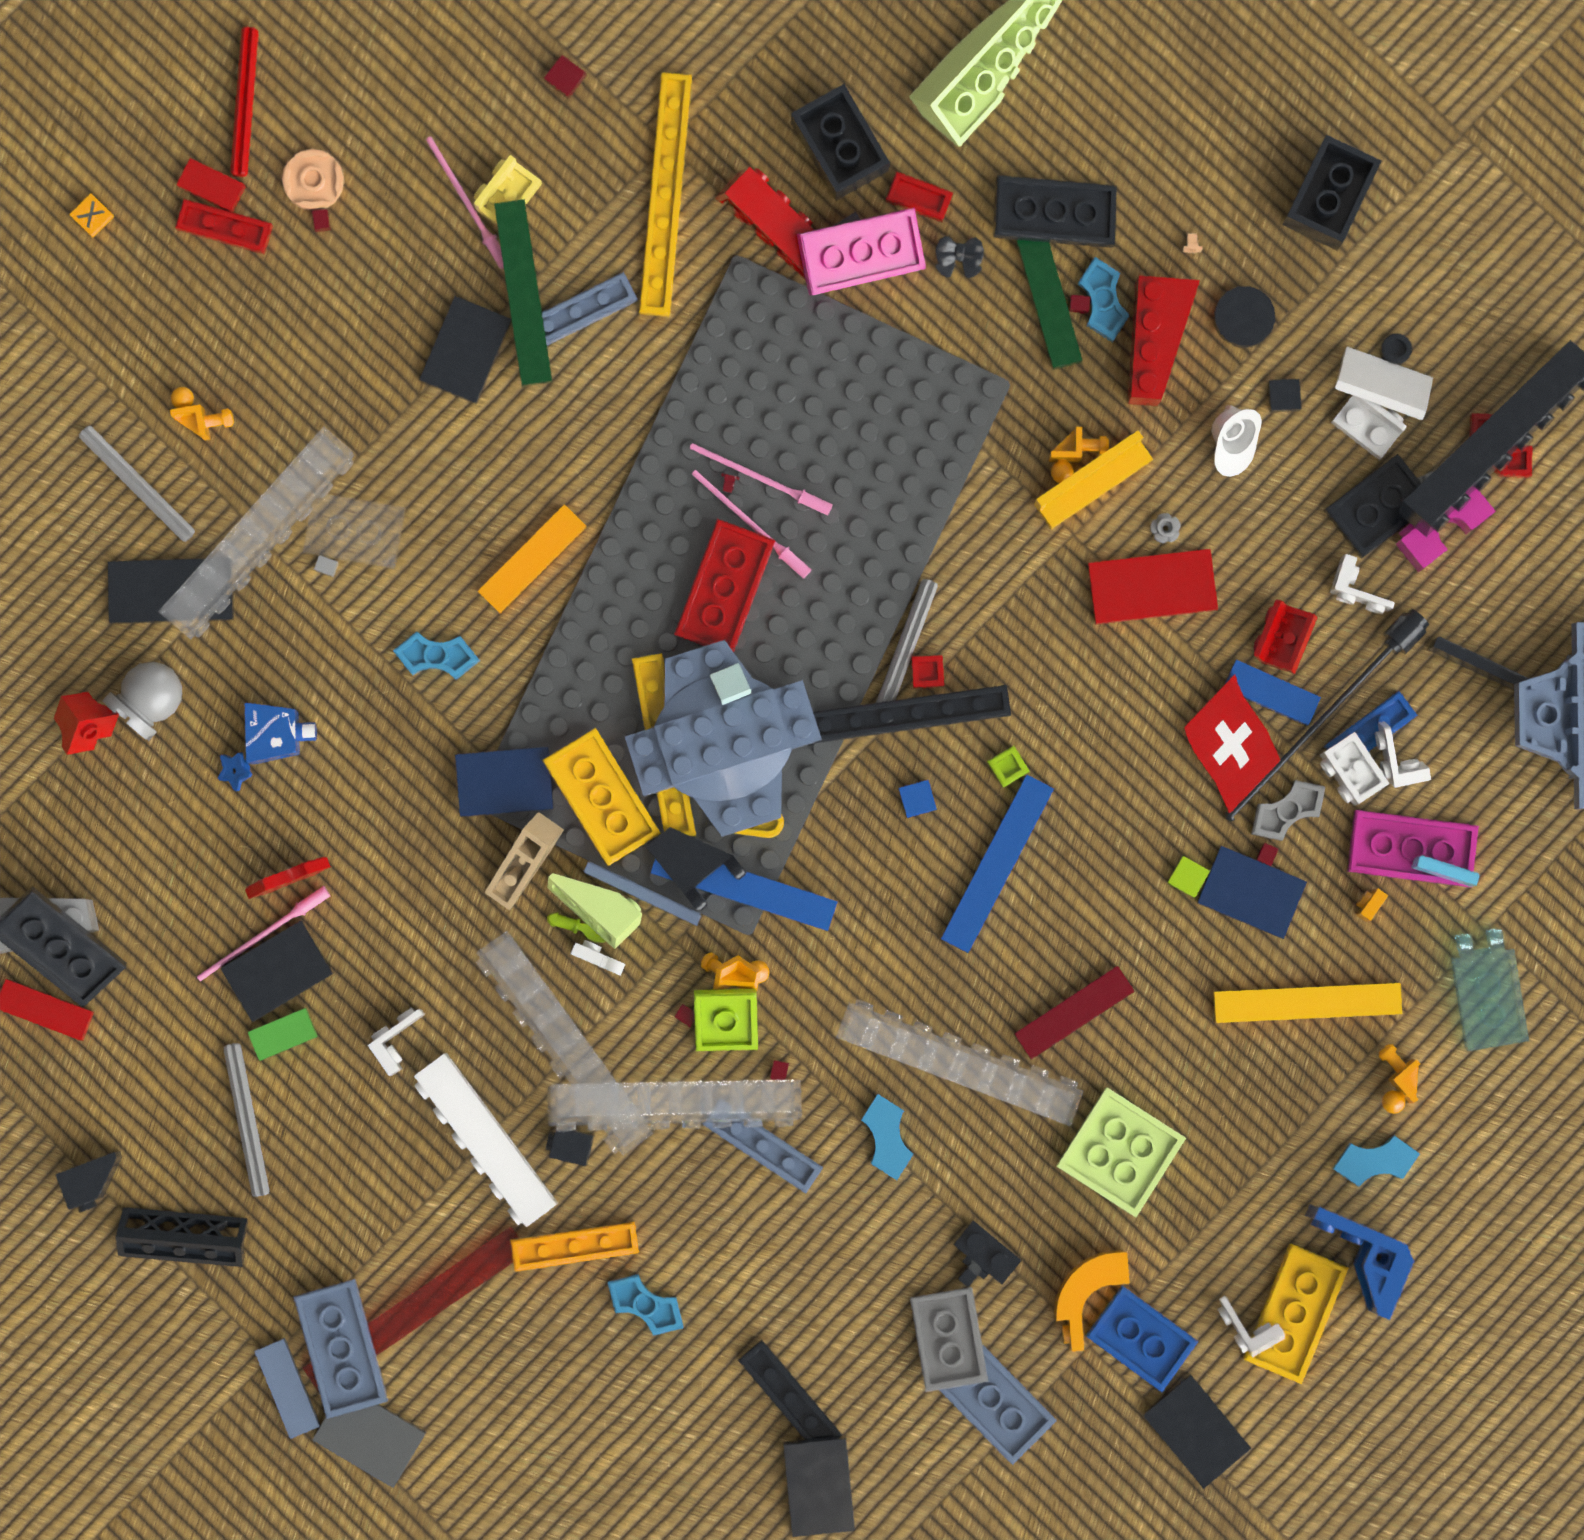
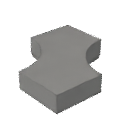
(1275, 818)

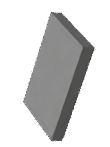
(949, 1339)

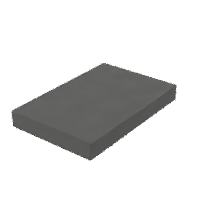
(372, 1441)

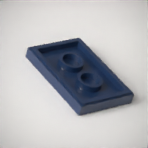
(503, 782)
(1251, 892)

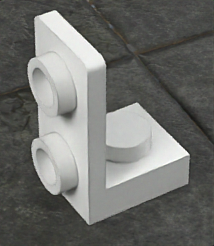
(1346, 575)
(1408, 772)
(389, 1056)
(1264, 1336)

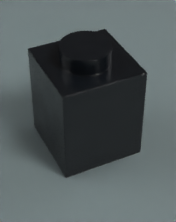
(570, 1146)

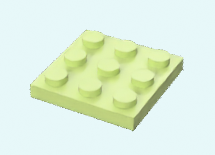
(1121, 1152)

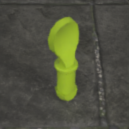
(574, 925)

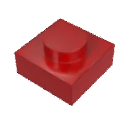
(927, 671)

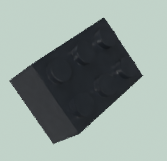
(840, 142)
(1332, 192)

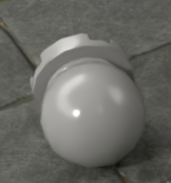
(147, 696)

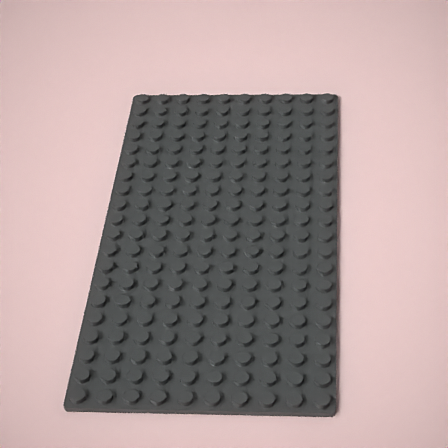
(822, 409)

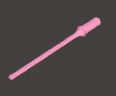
(488, 238)
(800, 496)
(783, 552)
(299, 909)

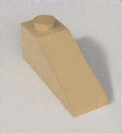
(523, 860)

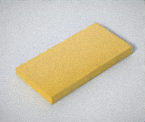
(601, 797)
(1301, 1306)

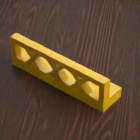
(1093, 480)

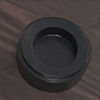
(1396, 349)

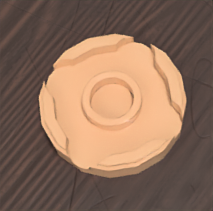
(313, 180)

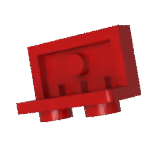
(1284, 636)

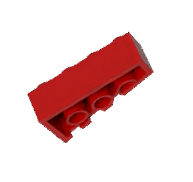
(769, 212)
(1157, 330)

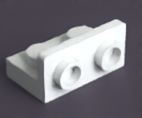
(1369, 425)
(1353, 770)

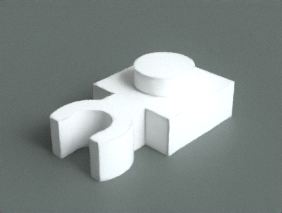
(590, 953)

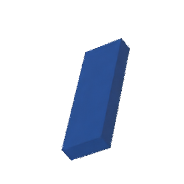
(1275, 693)
(1393, 711)

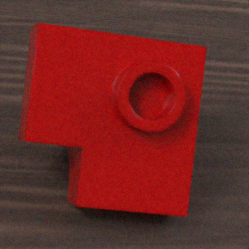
(83, 722)

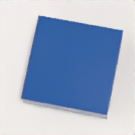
(917, 799)

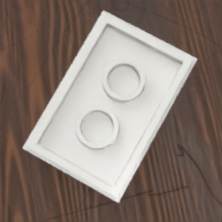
(1384, 383)

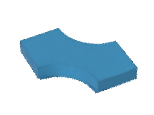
(1106, 312)
(422, 654)
(890, 1152)
(1391, 1158)
(658, 1312)

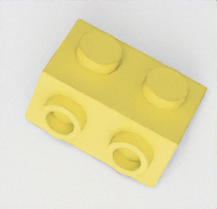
(509, 184)

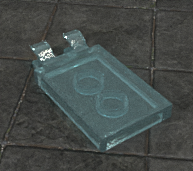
(1488, 993)

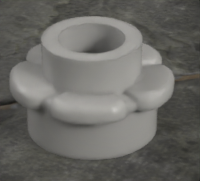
(1157, 528)

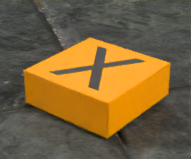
(91, 215)

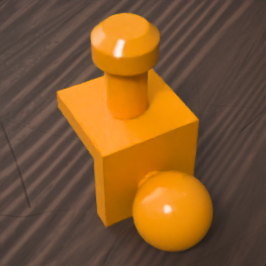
(194, 416)
(1071, 451)
(735, 972)
(1403, 1080)

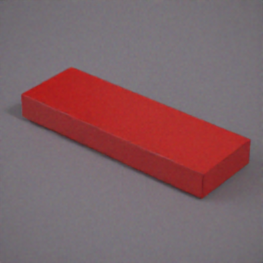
(224, 226)
(45, 1010)

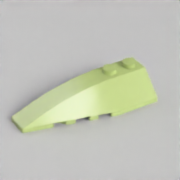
(973, 75)

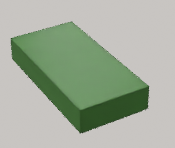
(282, 1034)

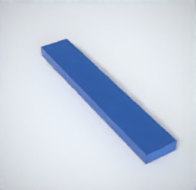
(997, 863)
(767, 896)

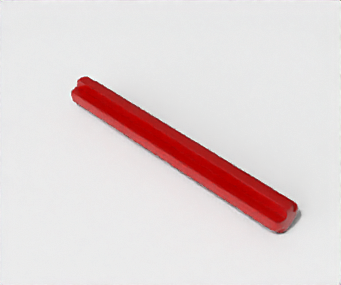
(244, 102)

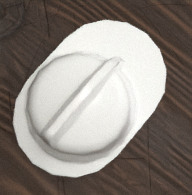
(1235, 439)

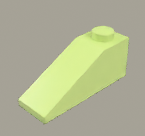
(600, 908)

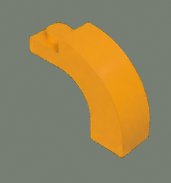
(1080, 1283)

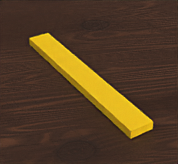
(665, 194)

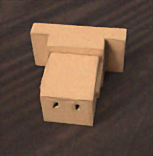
(1192, 244)

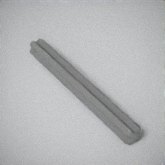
(136, 483)
(907, 641)
(246, 1120)

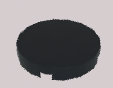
(1244, 316)

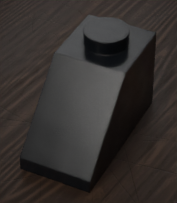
(88, 1181)

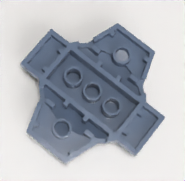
(1552, 714)
(718, 752)

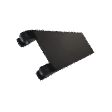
(691, 862)

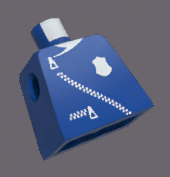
(274, 733)

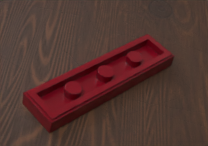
(1074, 1012)

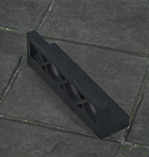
(180, 1242)

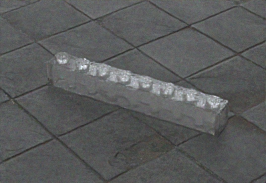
(257, 533)
(552, 1027)
(958, 1063)
(674, 1103)

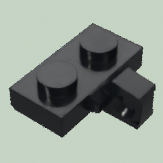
(984, 1256)

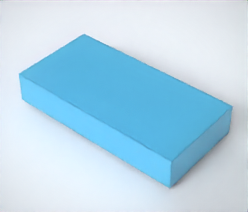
(1445, 870)

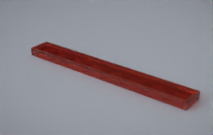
(438, 1294)

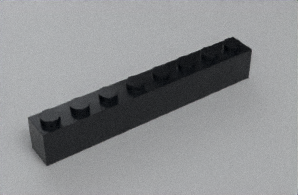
(1496, 441)

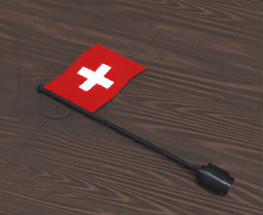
(1237, 745)

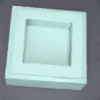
(730, 683)

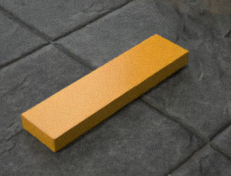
(532, 559)
(574, 1246)

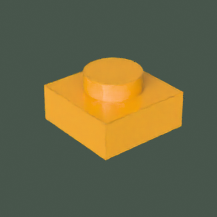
(1370, 904)

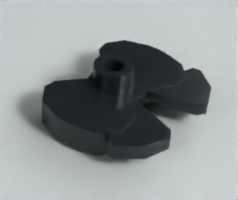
(969, 253)

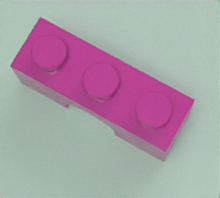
(1424, 550)

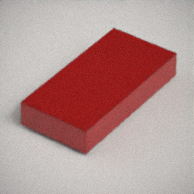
(211, 185)
(924, 197)

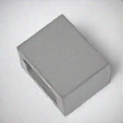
(326, 566)

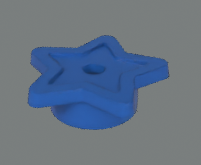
(242, 770)

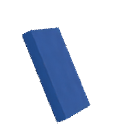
(1141, 1338)

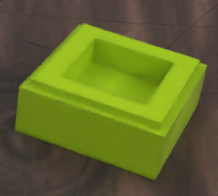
(1008, 766)
(1188, 876)

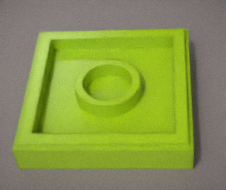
(726, 1019)

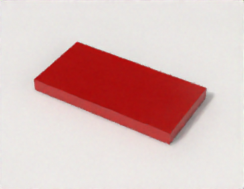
(725, 585)
(1152, 586)

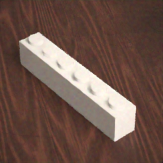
(485, 1139)

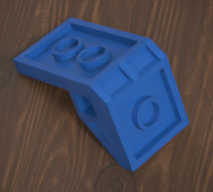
(1380, 1280)

